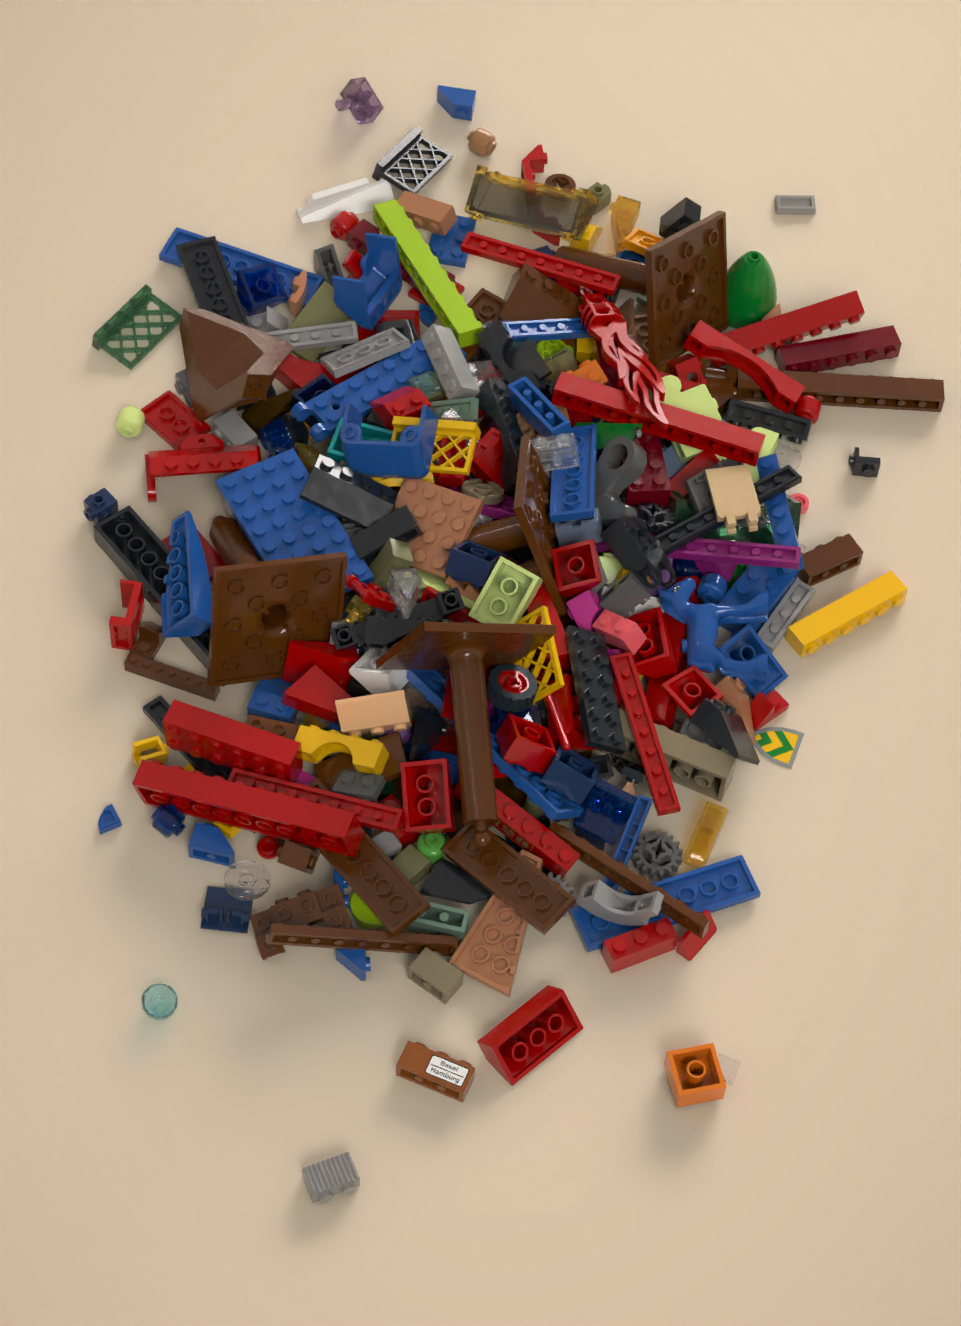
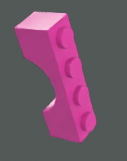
(585, 611)

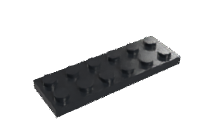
(595, 690)

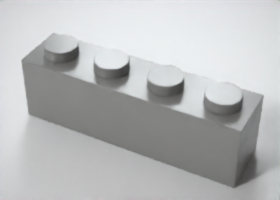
(449, 363)

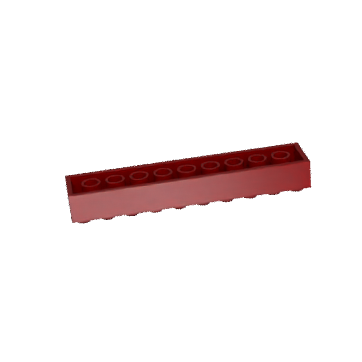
(250, 807)

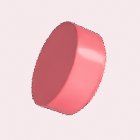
(804, 501)

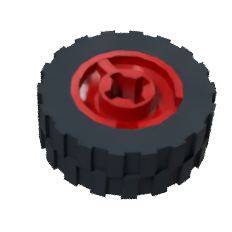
(511, 688)

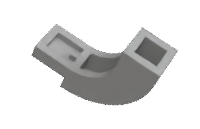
(618, 907)

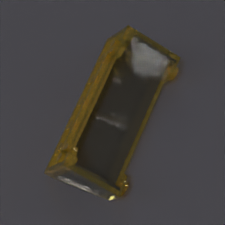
(530, 204)

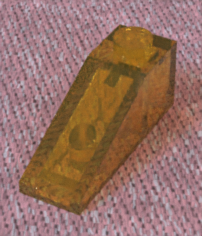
(623, 219)

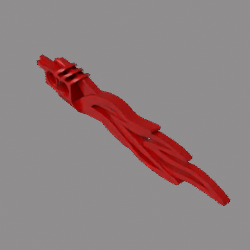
(607, 324)

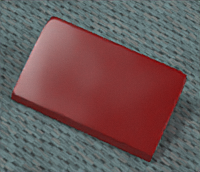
(691, 944)

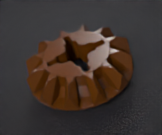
(562, 180)

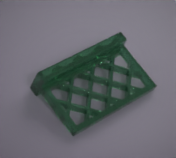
(122, 319)

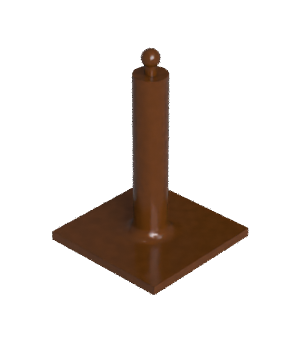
(681, 281)
(531, 523)
(266, 605)
(467, 653)

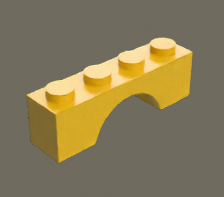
(317, 743)

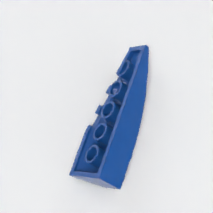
(188, 591)

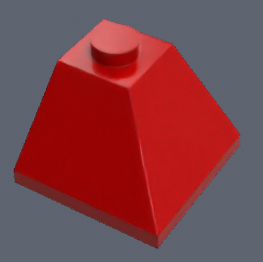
(690, 689)

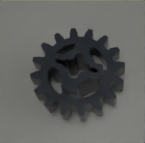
(655, 517)

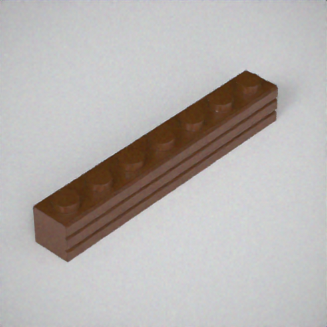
(170, 676)

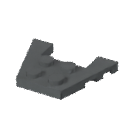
(700, 496)

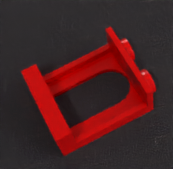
(125, 630)

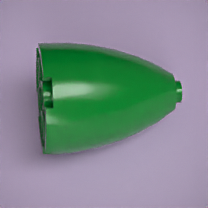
(750, 290)

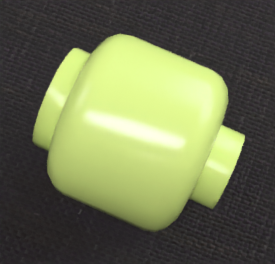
(130, 421)

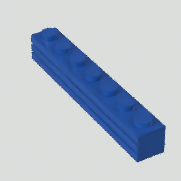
(631, 834)

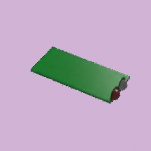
(610, 431)

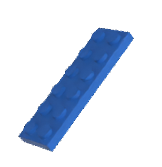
(575, 487)

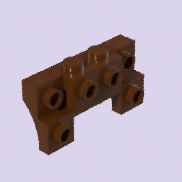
(306, 908)

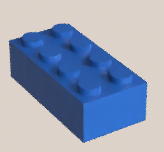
(755, 581)

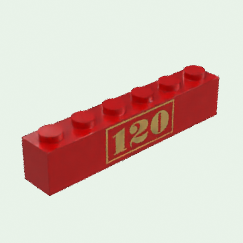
(532, 835)

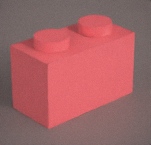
(619, 631)

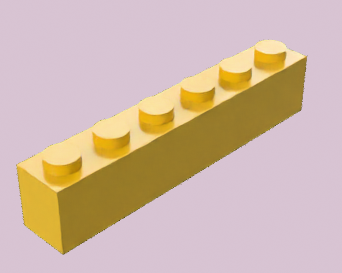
(846, 614)

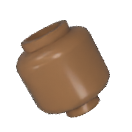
(481, 142)

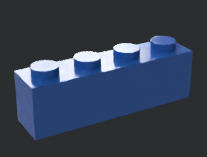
(537, 409)

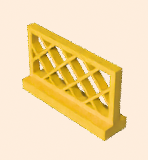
(446, 429)
(549, 647)

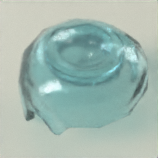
(159, 1001)

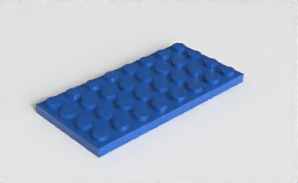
(280, 522)

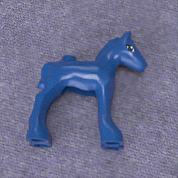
(702, 630)

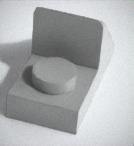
(271, 322)

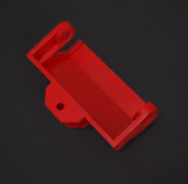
(198, 459)

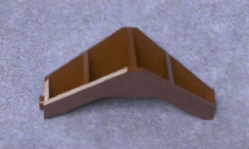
(227, 361)

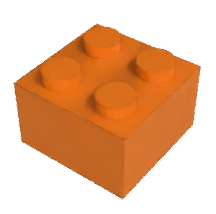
(694, 1075)

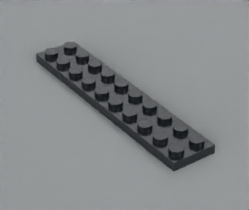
(212, 284)

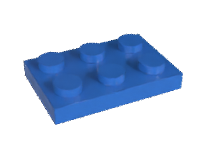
(448, 247)

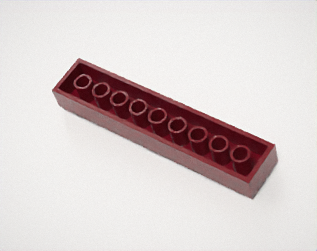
(654, 481)

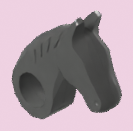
(614, 479)

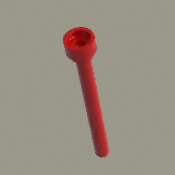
(554, 715)

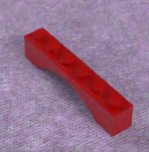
(711, 344)

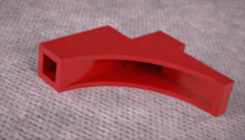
(299, 372)

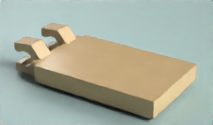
(733, 496)

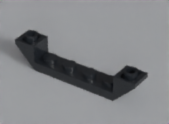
(441, 607)

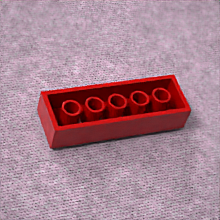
(231, 742)

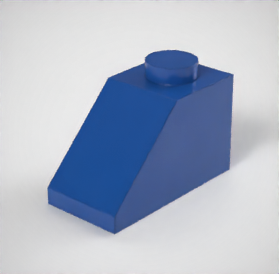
(457, 101)
(210, 845)

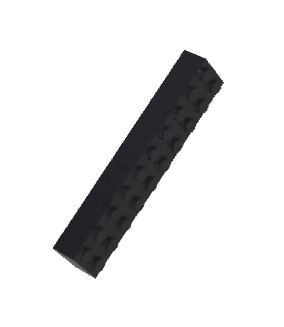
(143, 559)

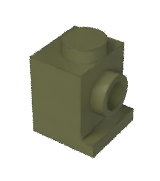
(603, 194)

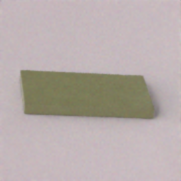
(318, 311)

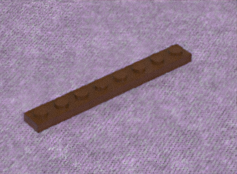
(632, 882)
(359, 939)

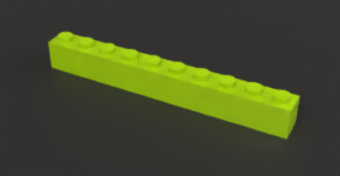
(427, 273)

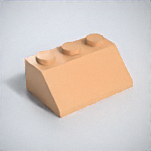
(374, 713)

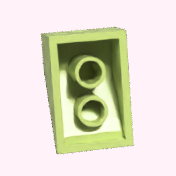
(506, 594)

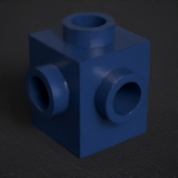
(100, 506)

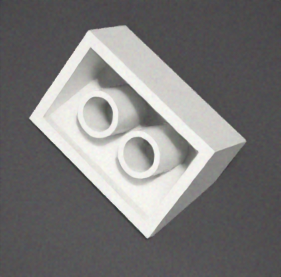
(374, 679)

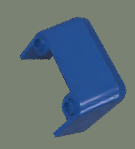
(378, 286)
(389, 459)

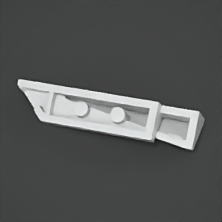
(350, 197)

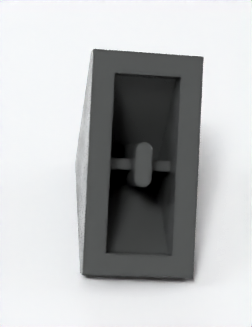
(327, 263)

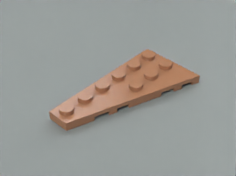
(494, 943)

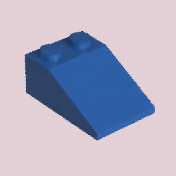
(745, 645)
(267, 701)

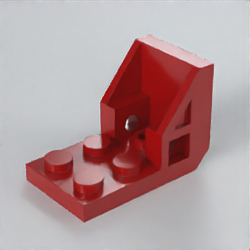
(488, 457)

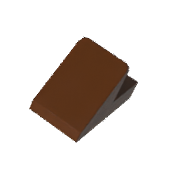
(149, 640)

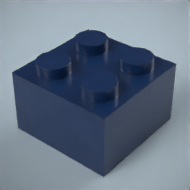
(472, 563)
(570, 775)

